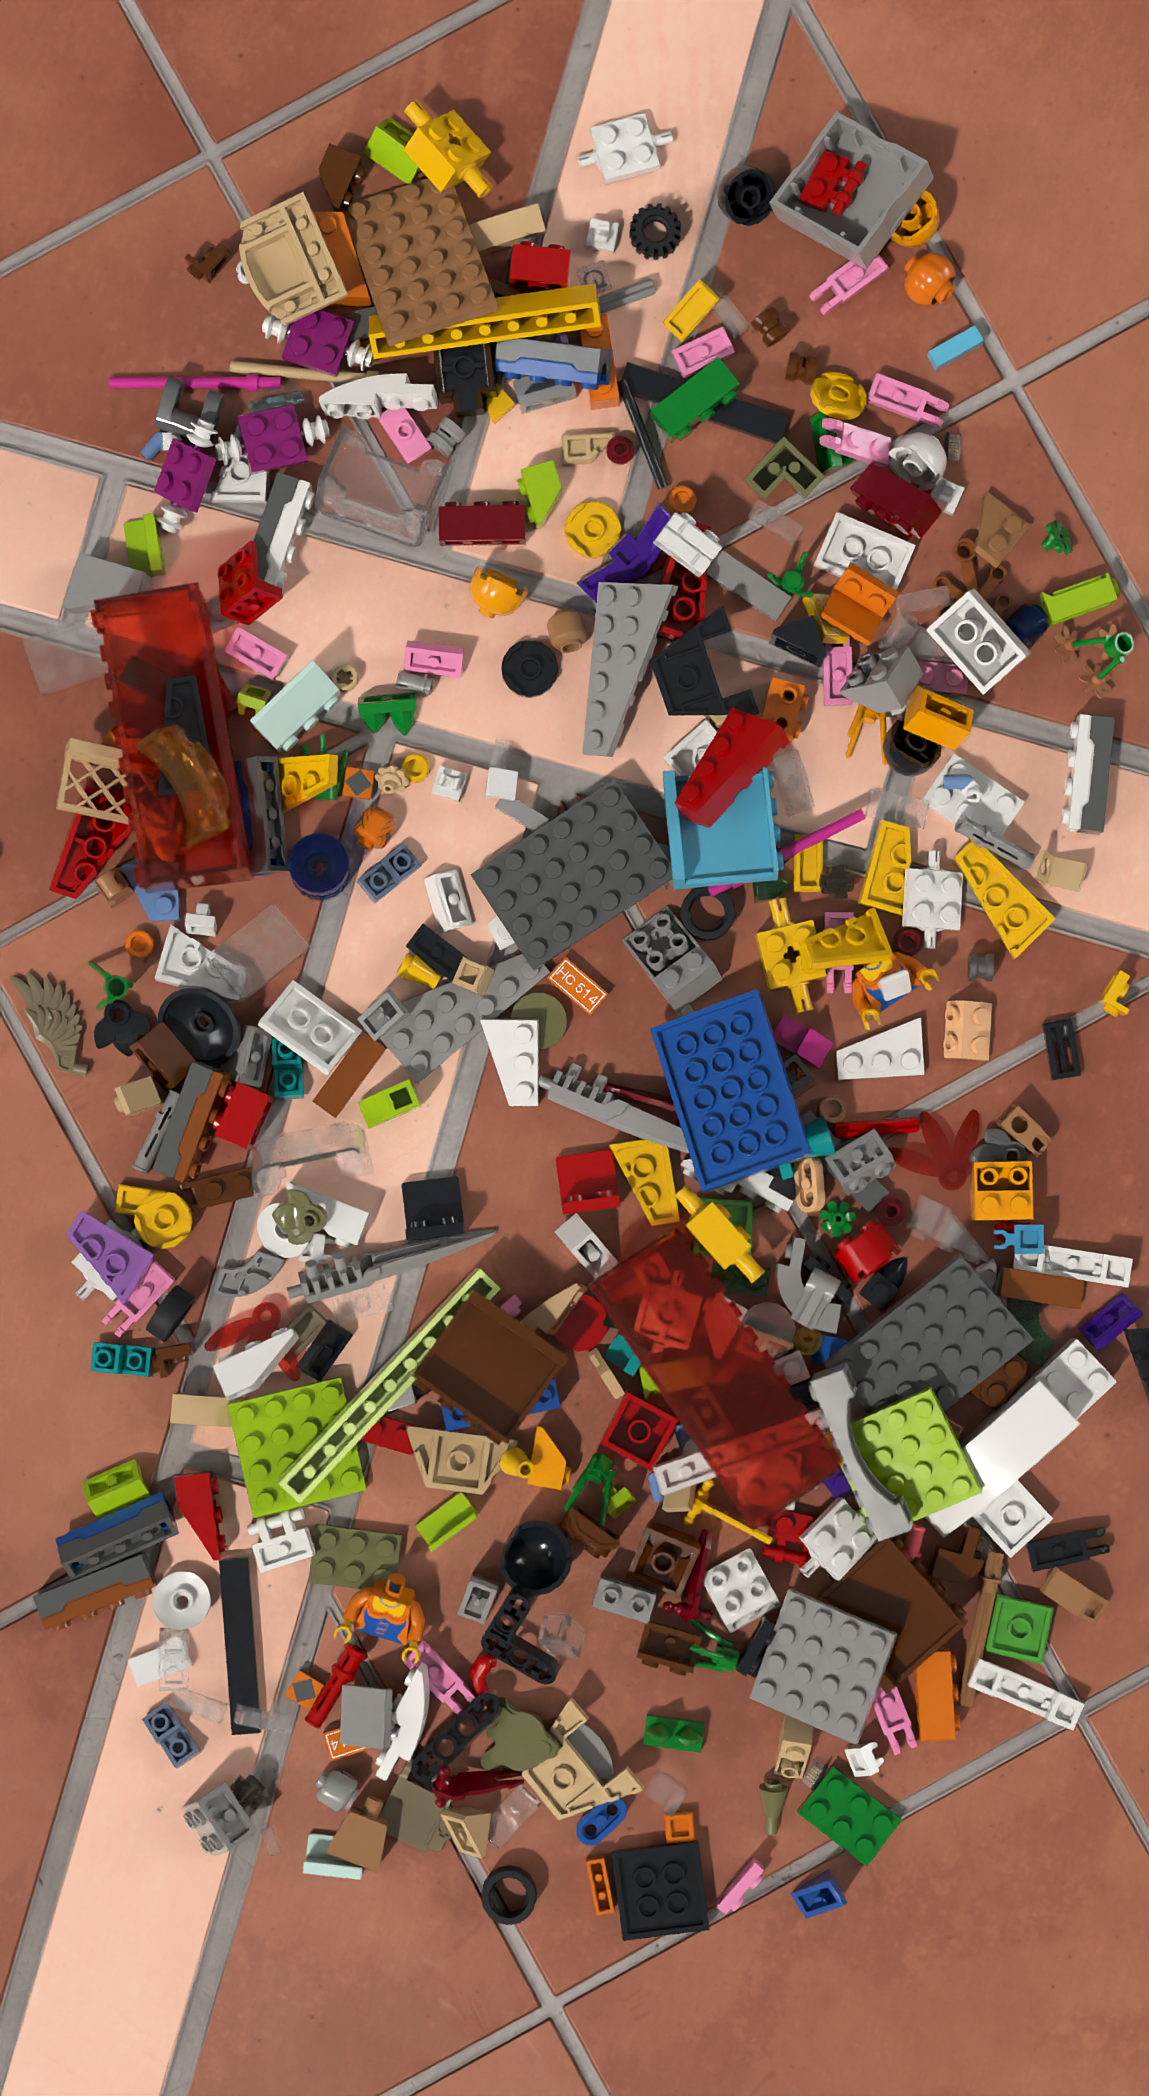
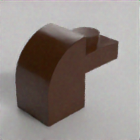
(960, 1565)

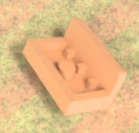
(967, 1030)

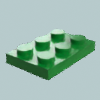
(849, 1815)

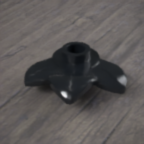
(120, 1032)

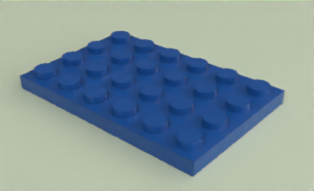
(731, 1091)

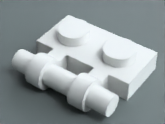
(283, 1549)

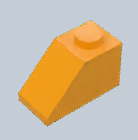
(548, 1462)

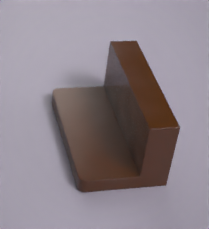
(163, 1056)

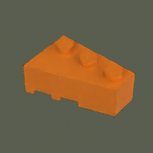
(342, 250)

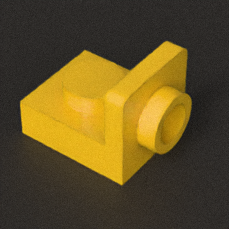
(1115, 989)

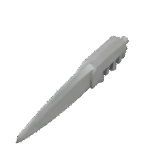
(601, 1107)
(377, 1266)

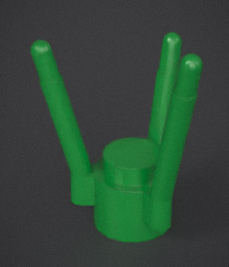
(792, 580)
(331, 793)
(113, 985)
(596, 1471)
(722, 1657)

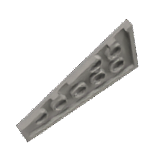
(621, 650)
(451, 1016)

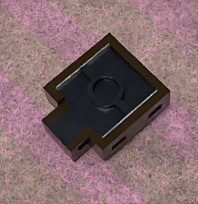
(465, 377)

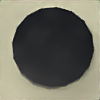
(529, 669)

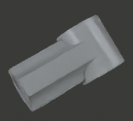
(818, 1292)

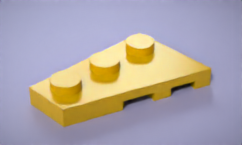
(306, 777)
(886, 869)
(853, 943)
(650, 1177)

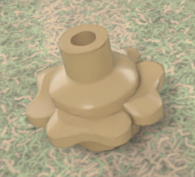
(391, 779)

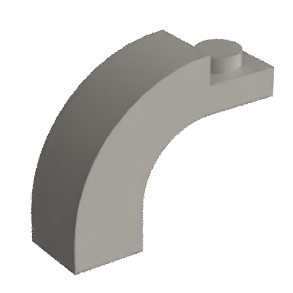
(791, 1287)

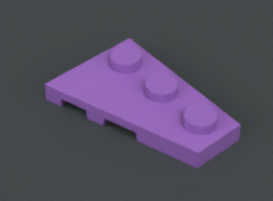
(112, 1255)

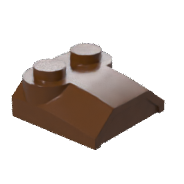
(1001, 1384)
(581, 1525)
(664, 1558)

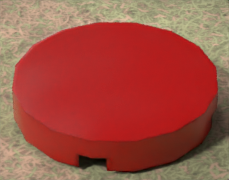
(583, 1326)

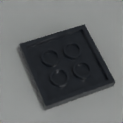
(660, 1890)

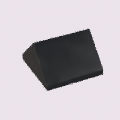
(801, 640)

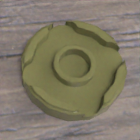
(550, 1015)

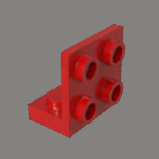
(241, 591)
(587, 1181)

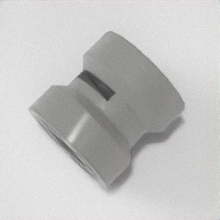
(446, 436)

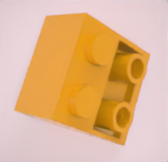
(937, 717)
(1002, 1191)

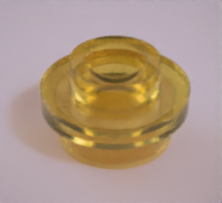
(804, 1347)

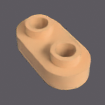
(809, 1184)

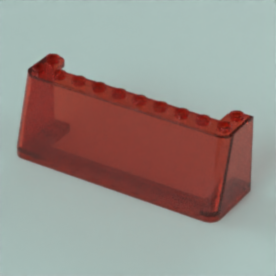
(145, 643)
(715, 1377)

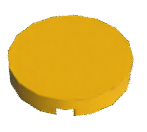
(838, 396)
(592, 529)
(163, 1220)

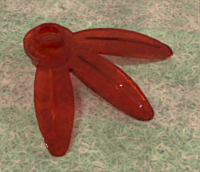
(945, 1160)
(258, 1330)

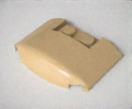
(289, 261)

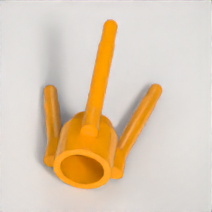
(867, 716)

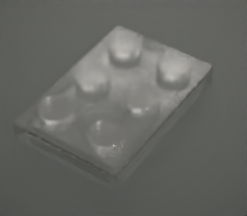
(65, 656)
(258, 952)

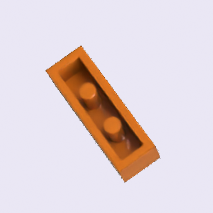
(600, 1885)

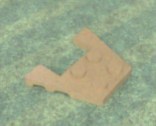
(567, 1780)

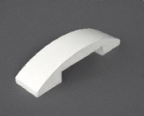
(1077, 1265)
(1025, 1693)

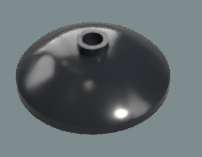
(205, 1041)

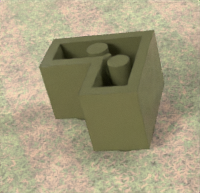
(785, 464)

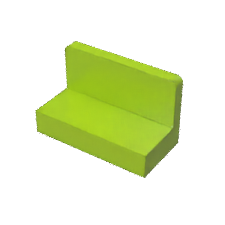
(387, 150)
(145, 545)
(115, 1489)
(447, 1520)

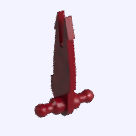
(643, 1096)
(690, 1608)
(471, 1783)

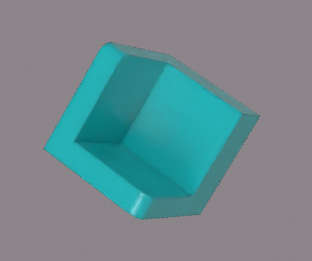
(622, 1355)

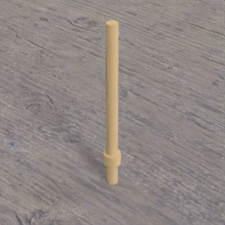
(296, 372)

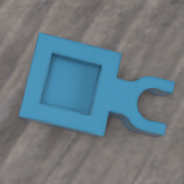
(1026, 1239)

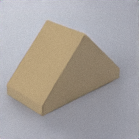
(468, 1829)

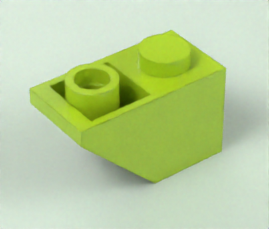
(542, 490)
(389, 1103)

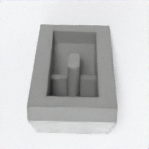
(383, 1015)
(478, 1598)

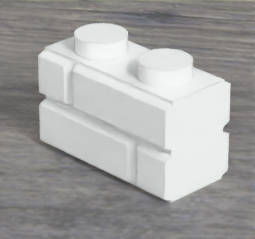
(688, 543)

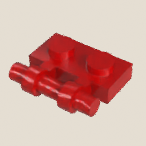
(826, 180)
(788, 1527)

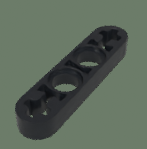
(454, 1734)

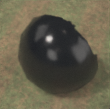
(536, 1557)

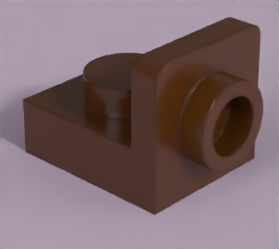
(213, 262)
(177, 1354)

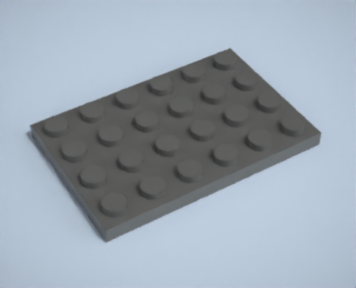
(574, 875)
(938, 1336)

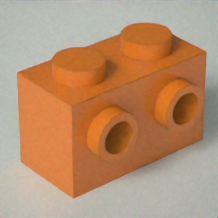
(783, 706)

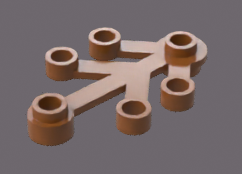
(970, 579)

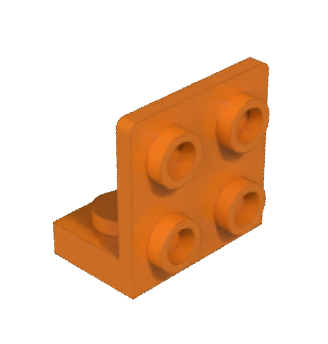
(858, 603)

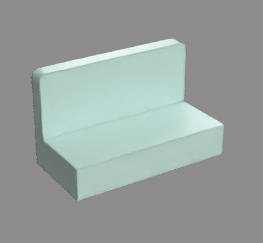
(321, 1863)

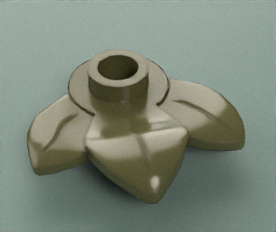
(296, 1217)

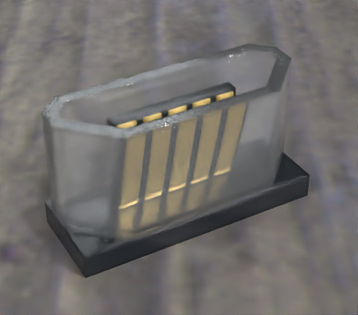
(952, 446)
(814, 1774)

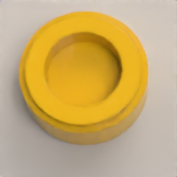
(415, 768)

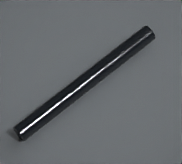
(642, 434)

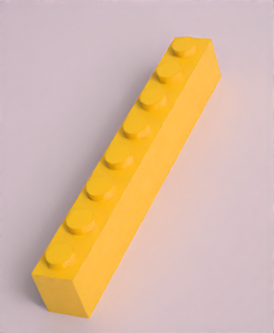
(517, 318)

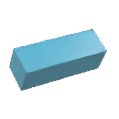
(955, 348)

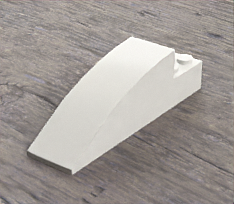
(1027, 1427)

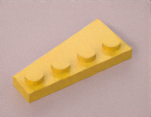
(1008, 904)

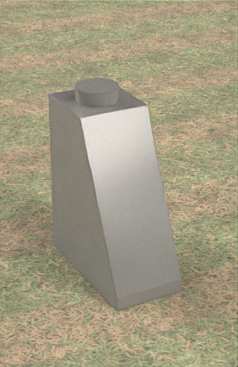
(101, 579)

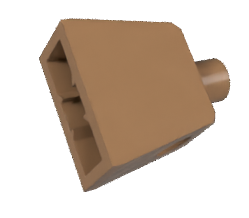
(361, 1835)

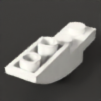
(368, 395)
(750, 1187)
(410, 1720)

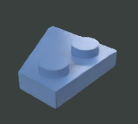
(157, 905)

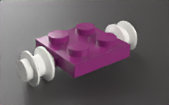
(319, 342)
(271, 439)
(185, 475)

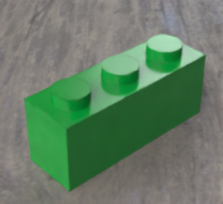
(695, 400)

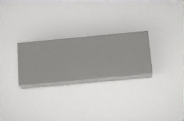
(748, 585)

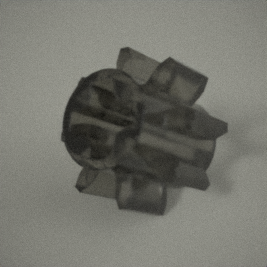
(836, 882)
(248, 1791)

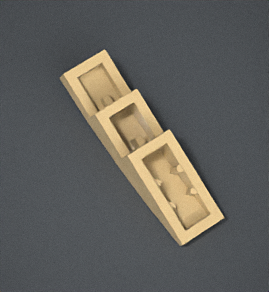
(507, 229)
(554, 1311)

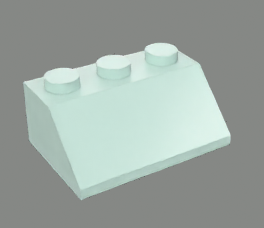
(296, 707)

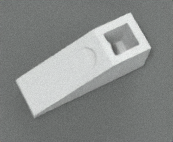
(249, 1369)

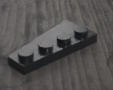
(184, 710)

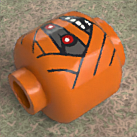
(374, 828)

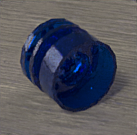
(315, 850)

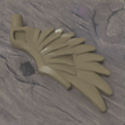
(53, 1021)

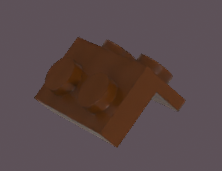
(668, 1647)

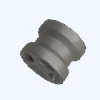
(980, 967)

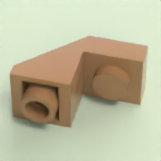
(1074, 1596)

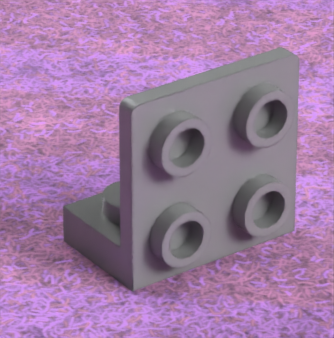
(219, 1821)

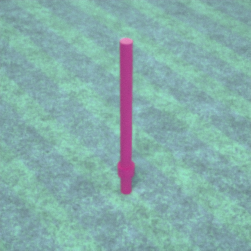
(251, 382)
(805, 843)

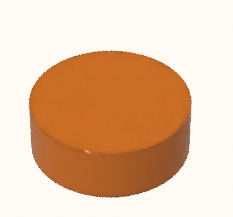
(682, 500)
(139, 944)

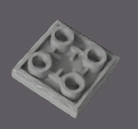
(366, 1716)

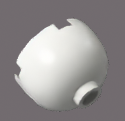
(919, 459)

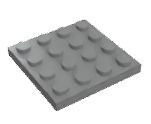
(823, 1666)

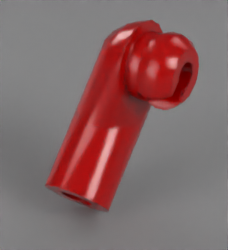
(479, 1670)

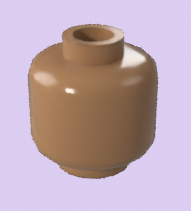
(566, 630)

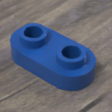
(603, 1820)

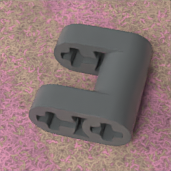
(178, 421)

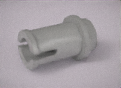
(414, 683)

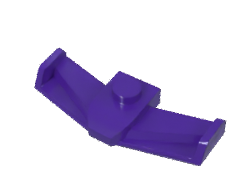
(631, 556)

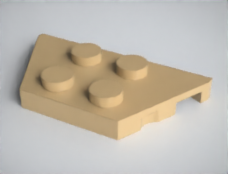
(456, 1458)

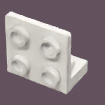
(740, 1590)

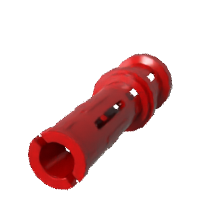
(342, 1672)

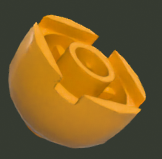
(919, 223)
(496, 593)

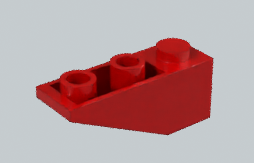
(198, 1505)

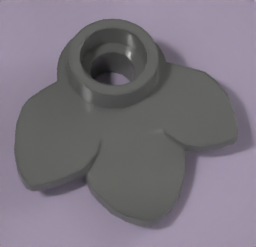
(996, 1148)

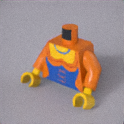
(866, 991)
(386, 1612)

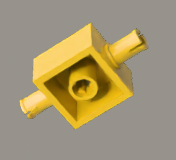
(447, 150)
(780, 971)
(717, 1235)

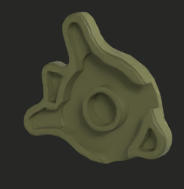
(519, 1740)

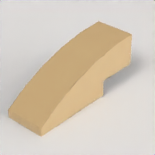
(201, 1409)

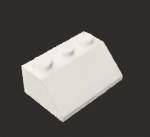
(978, 641)

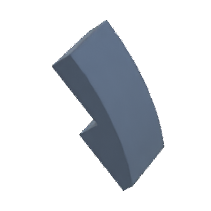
(389, 873)
(171, 1735)

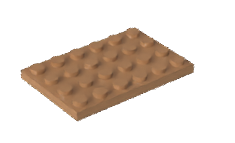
(419, 260)

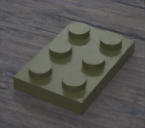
(353, 1556)

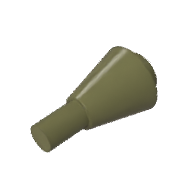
(772, 1797)

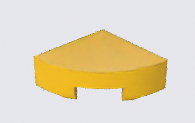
(500, 405)

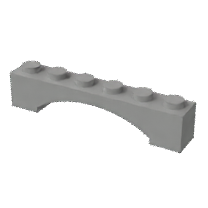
(886, 1512)

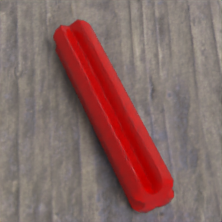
(882, 1127)

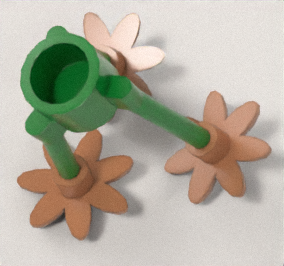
(1114, 646)

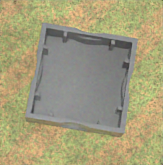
(887, 194)

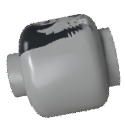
(337, 1789)

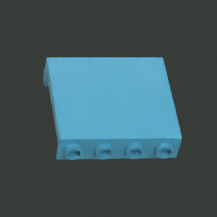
(735, 848)

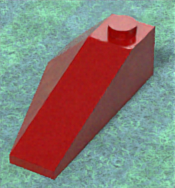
(89, 843)

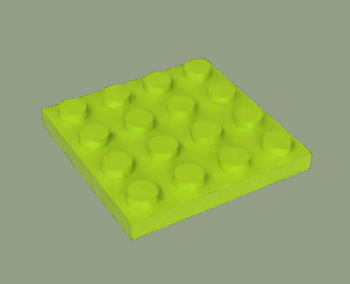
(275, 1432)
(914, 1454)

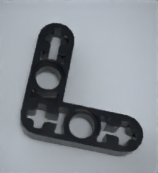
(506, 1635)

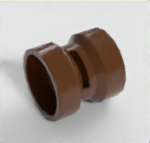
(768, 324)
(801, 368)

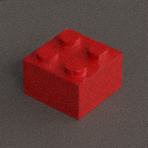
(539, 267)
(243, 1115)
(639, 1430)

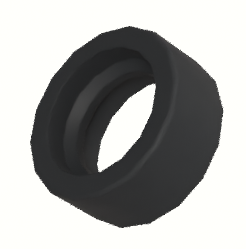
(696, 932)
(170, 1313)
(495, 1913)

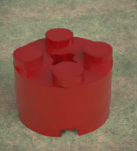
(866, 1252)

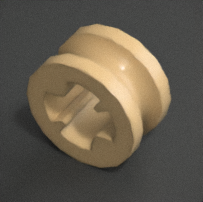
(343, 686)

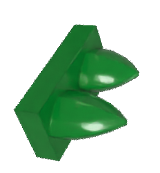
(826, 457)
(400, 706)
(673, 1733)

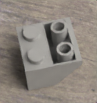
(883, 679)

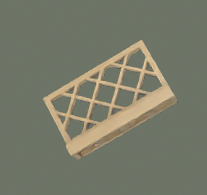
(96, 755)

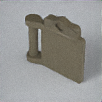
(414, 1814)

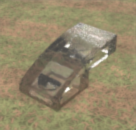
(897, 808)
(173, 1659)
(511, 1815)

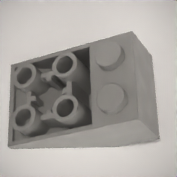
(672, 959)

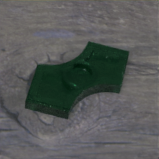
(1028, 1315)

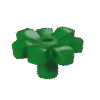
(1057, 538)
(830, 1218)

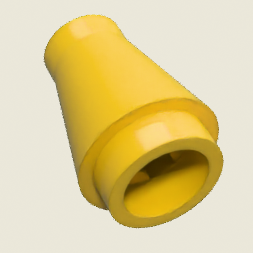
(418, 971)
(516, 1463)

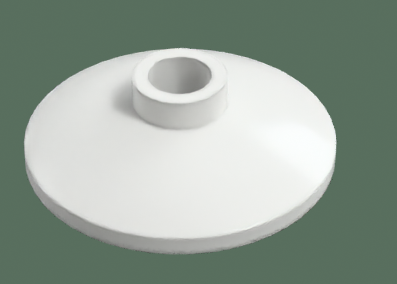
(274, 1237)
(167, 1595)

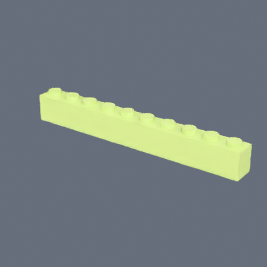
(377, 1394)

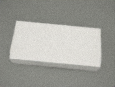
(448, 901)

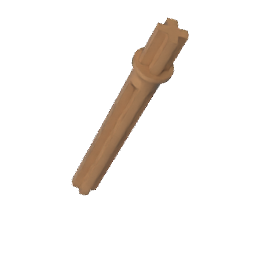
(981, 1623)

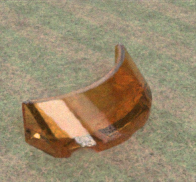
(194, 780)

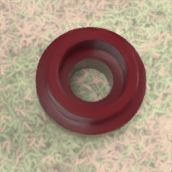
(620, 459)
(916, 939)
(881, 1211)

